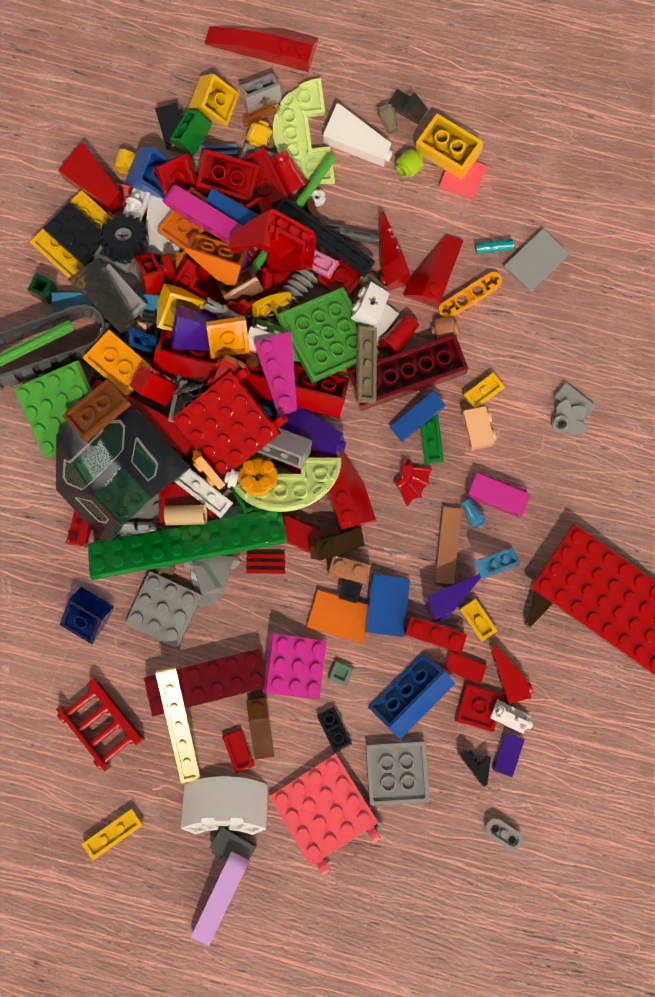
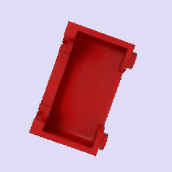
(286, 241)
(200, 283)

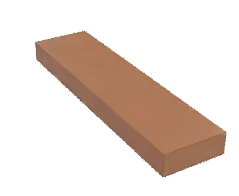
(448, 546)

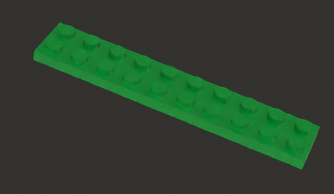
(185, 544)

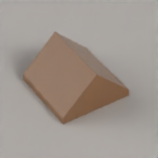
(245, 288)

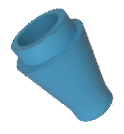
(473, 514)

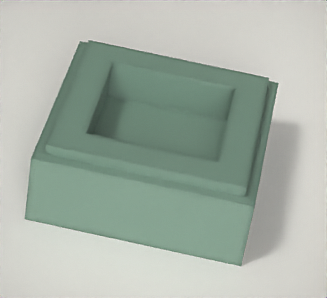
(341, 673)

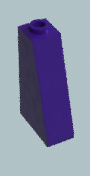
(190, 329)
(324, 436)

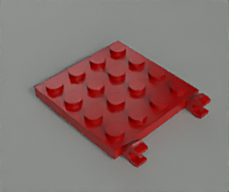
(227, 423)

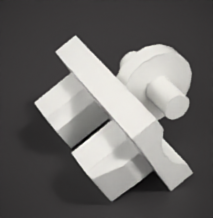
(137, 203)

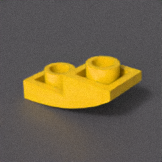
(277, 303)

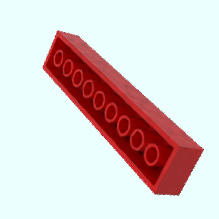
(323, 396)

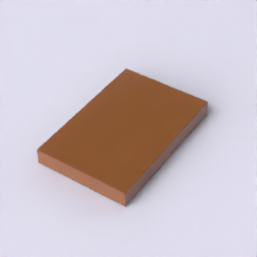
(96, 410)

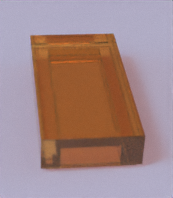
(258, 115)

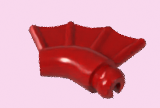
(272, 282)
(412, 481)

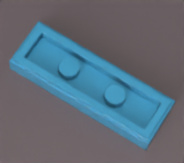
(497, 563)

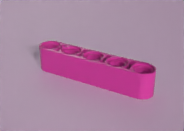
(200, 213)

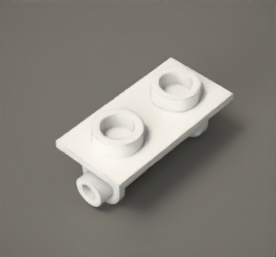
(143, 527)
(511, 717)

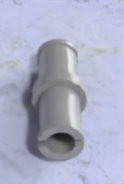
(220, 310)

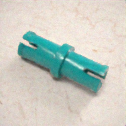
(494, 246)

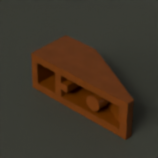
(260, 728)

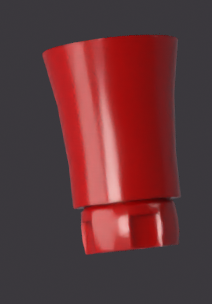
(288, 172)
(398, 335)

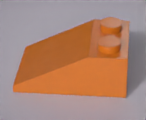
(216, 257)

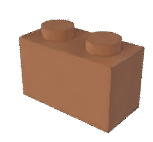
(349, 570)

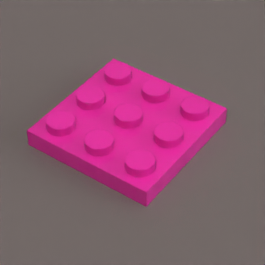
(294, 666)

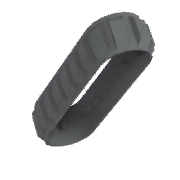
(43, 324)

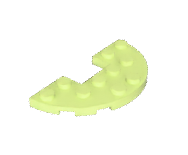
(292, 129)
(296, 490)

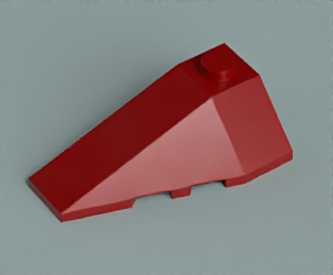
(433, 275)

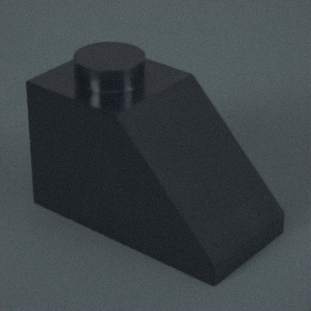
(168, 118)

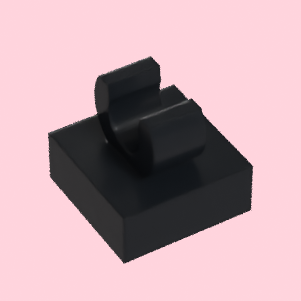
(350, 591)

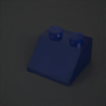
(86, 615)

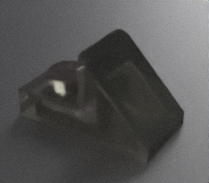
(409, 106)

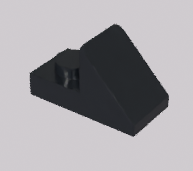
(479, 770)

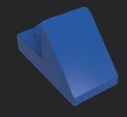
(142, 342)

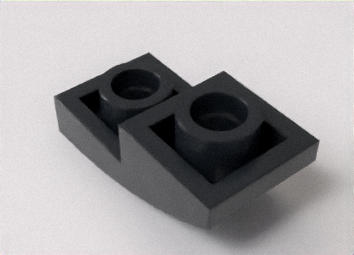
(334, 730)

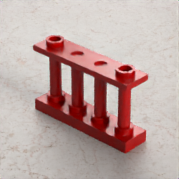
(119, 721)

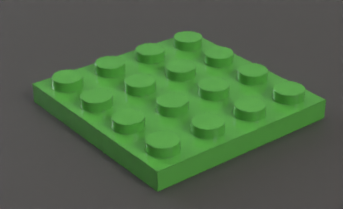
(323, 334)
(48, 399)

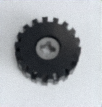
(123, 249)

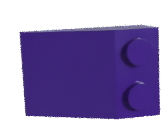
(448, 599)

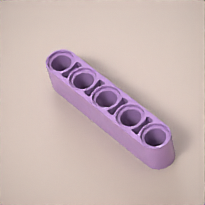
(220, 898)

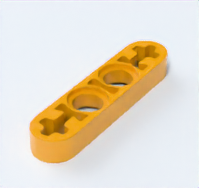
(469, 295)

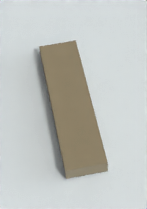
(366, 364)

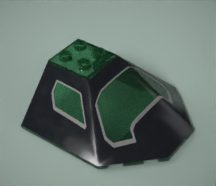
(114, 471)

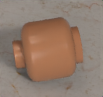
(445, 327)

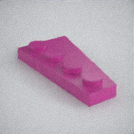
(278, 368)

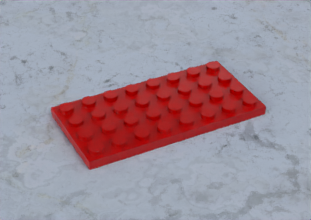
(602, 594)

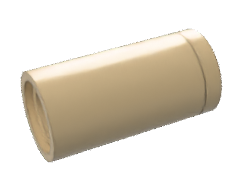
(185, 515)

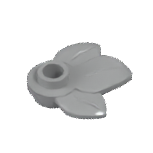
(572, 417)

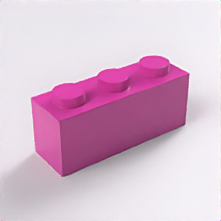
(498, 494)

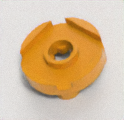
(258, 467)

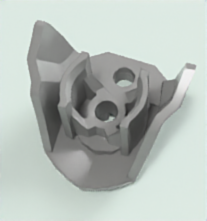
(211, 576)

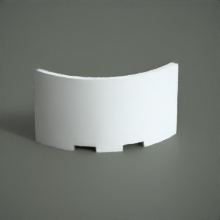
(224, 802)

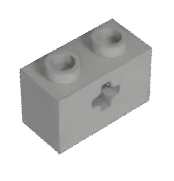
(260, 93)

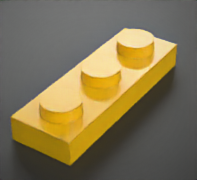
(112, 834)

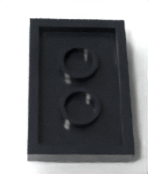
(75, 234)

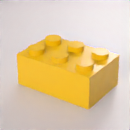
(449, 146)

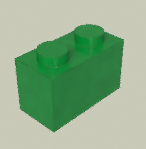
(190, 132)

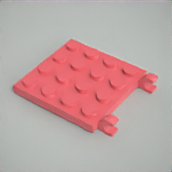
(324, 811)

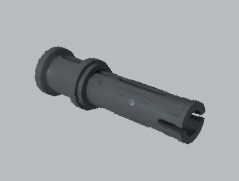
(354, 234)

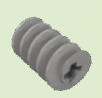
(298, 285)

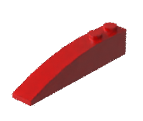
(266, 44)
(349, 497)

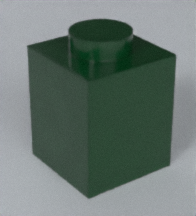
(42, 288)

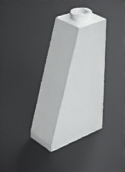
(356, 138)
(156, 215)

